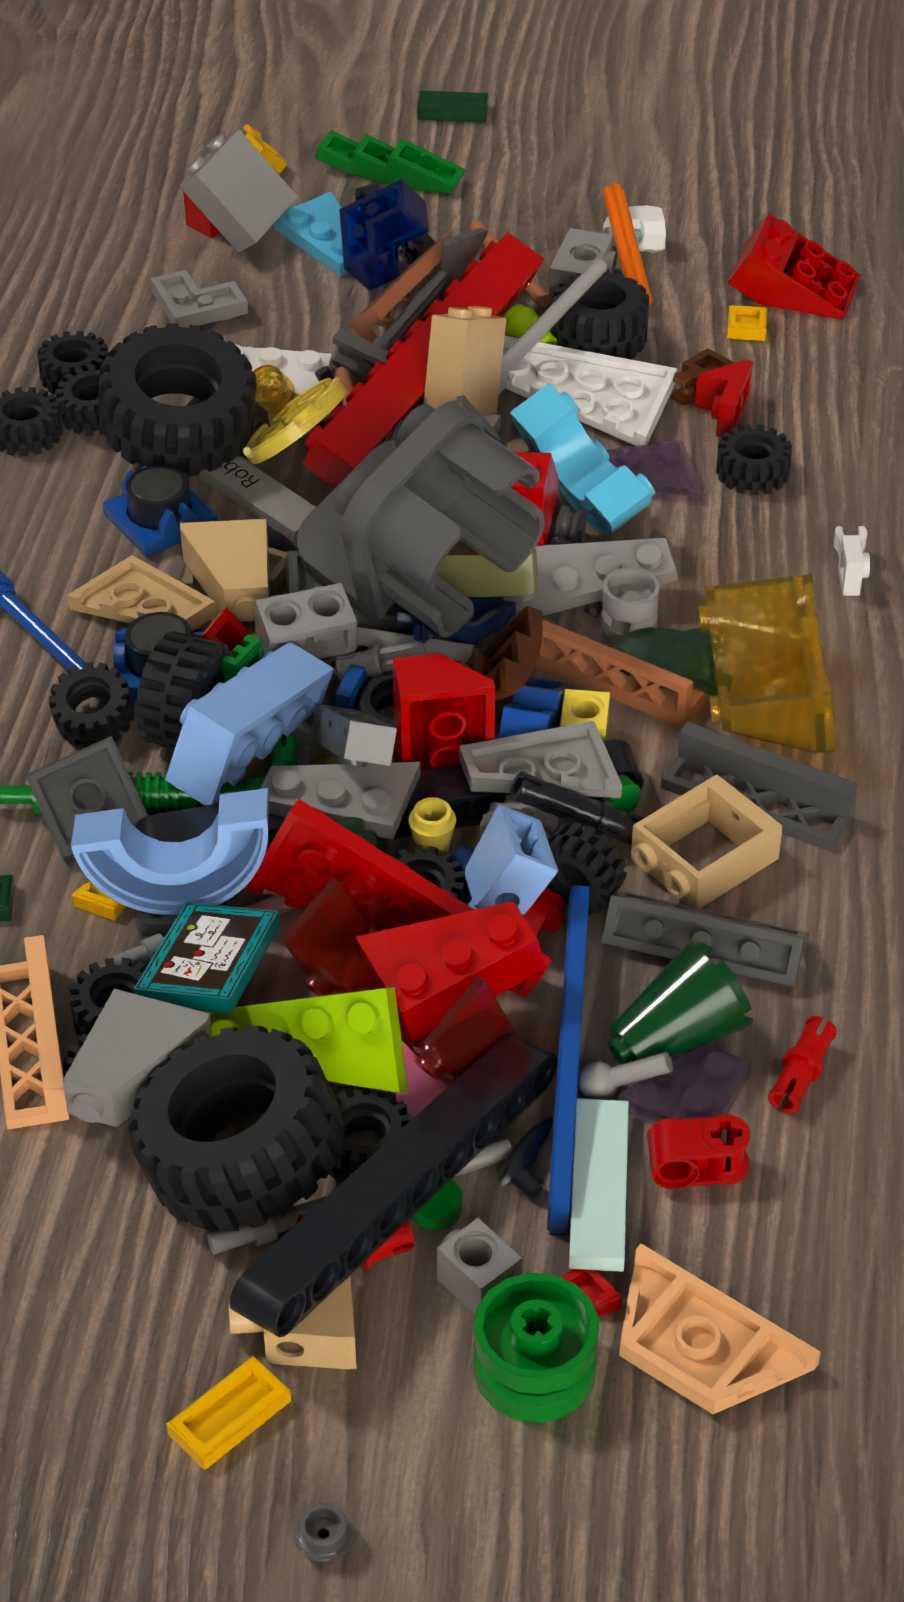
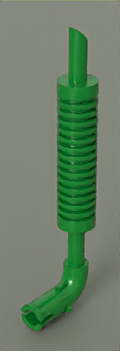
(160, 794)

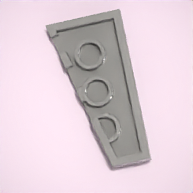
(576, 572)

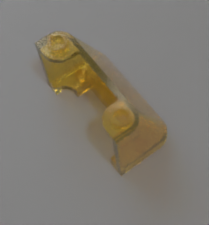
(769, 663)

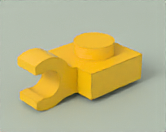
(266, 150)

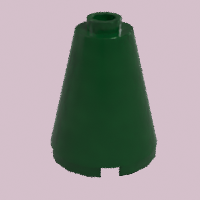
(681, 1008)

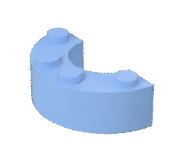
(166, 875)

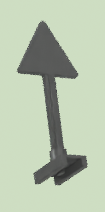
(361, 355)

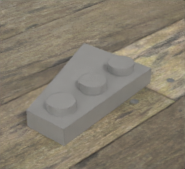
(561, 755)
(344, 790)

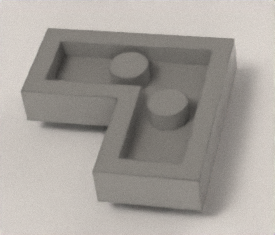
(194, 306)

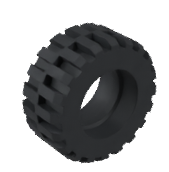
(177, 363)
(257, 1169)

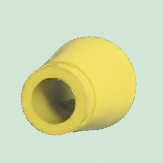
(432, 824)

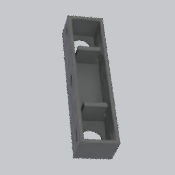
(353, 735)

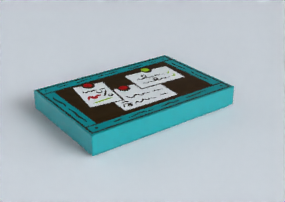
(208, 956)

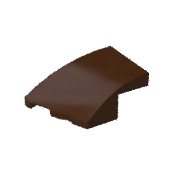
(512, 654)

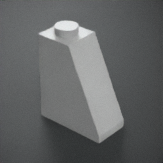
(121, 1052)

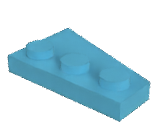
(316, 230)

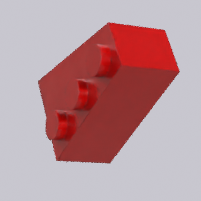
(442, 956)

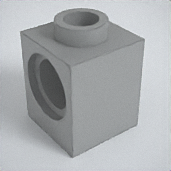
(475, 1246)

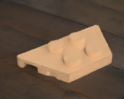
(703, 1338)

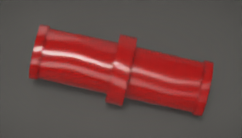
(802, 1064)

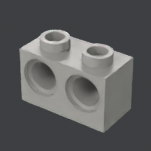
(312, 619)

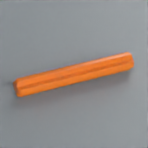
(625, 235)

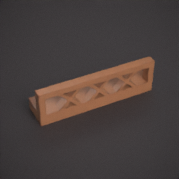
(399, 292)
(598, 669)

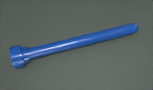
(36, 627)

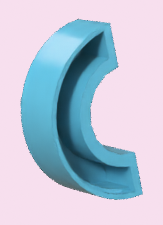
(582, 465)

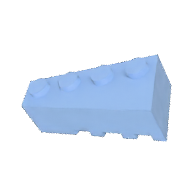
(245, 720)

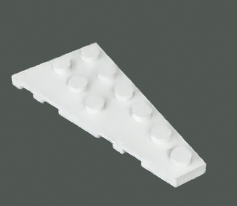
(610, 391)

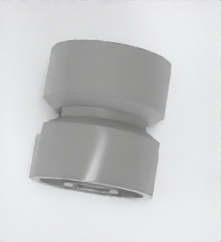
(628, 603)

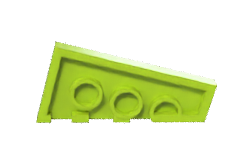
(349, 1034)

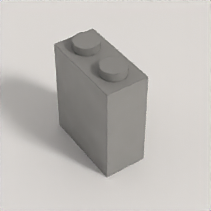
(237, 189)

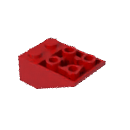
(793, 272)

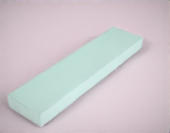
(599, 1185)

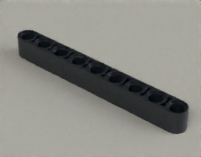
(391, 1186)

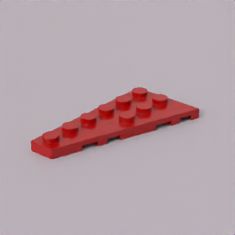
(385, 891)

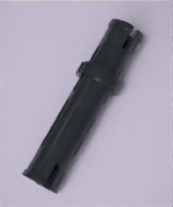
(574, 807)

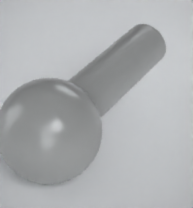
(601, 1080)

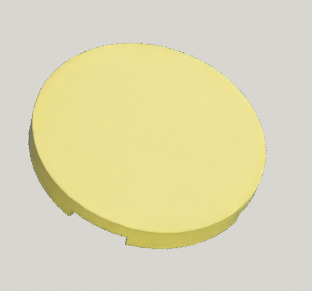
(295, 420)

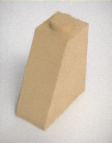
(229, 562)

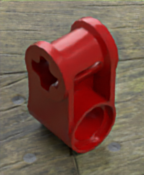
(693, 1153)

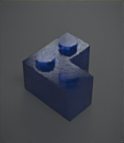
(375, 230)

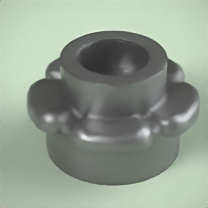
(319, 1519)

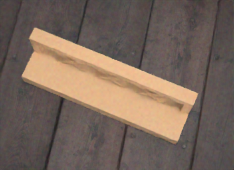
(47, 1045)

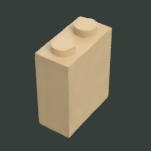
(465, 358)

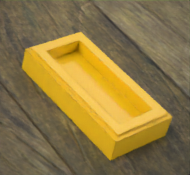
(228, 1412)

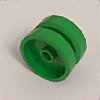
(535, 1347)

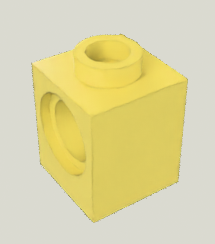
(586, 706)

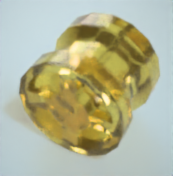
(277, 395)

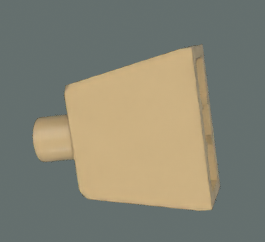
(319, 1340)

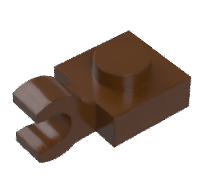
(691, 368)

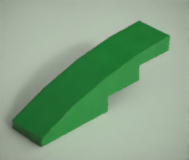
(387, 164)

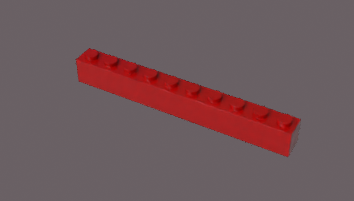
(399, 384)

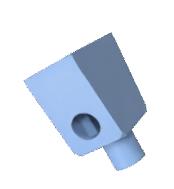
(510, 862)

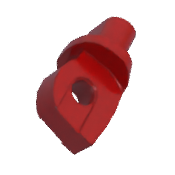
(546, 912)

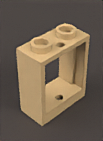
(731, 814)

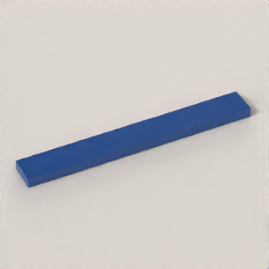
(568, 1063)

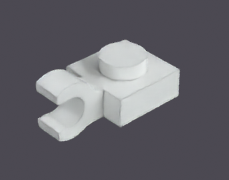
(852, 563)

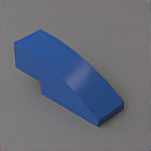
(534, 707)

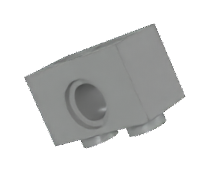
(577, 254)

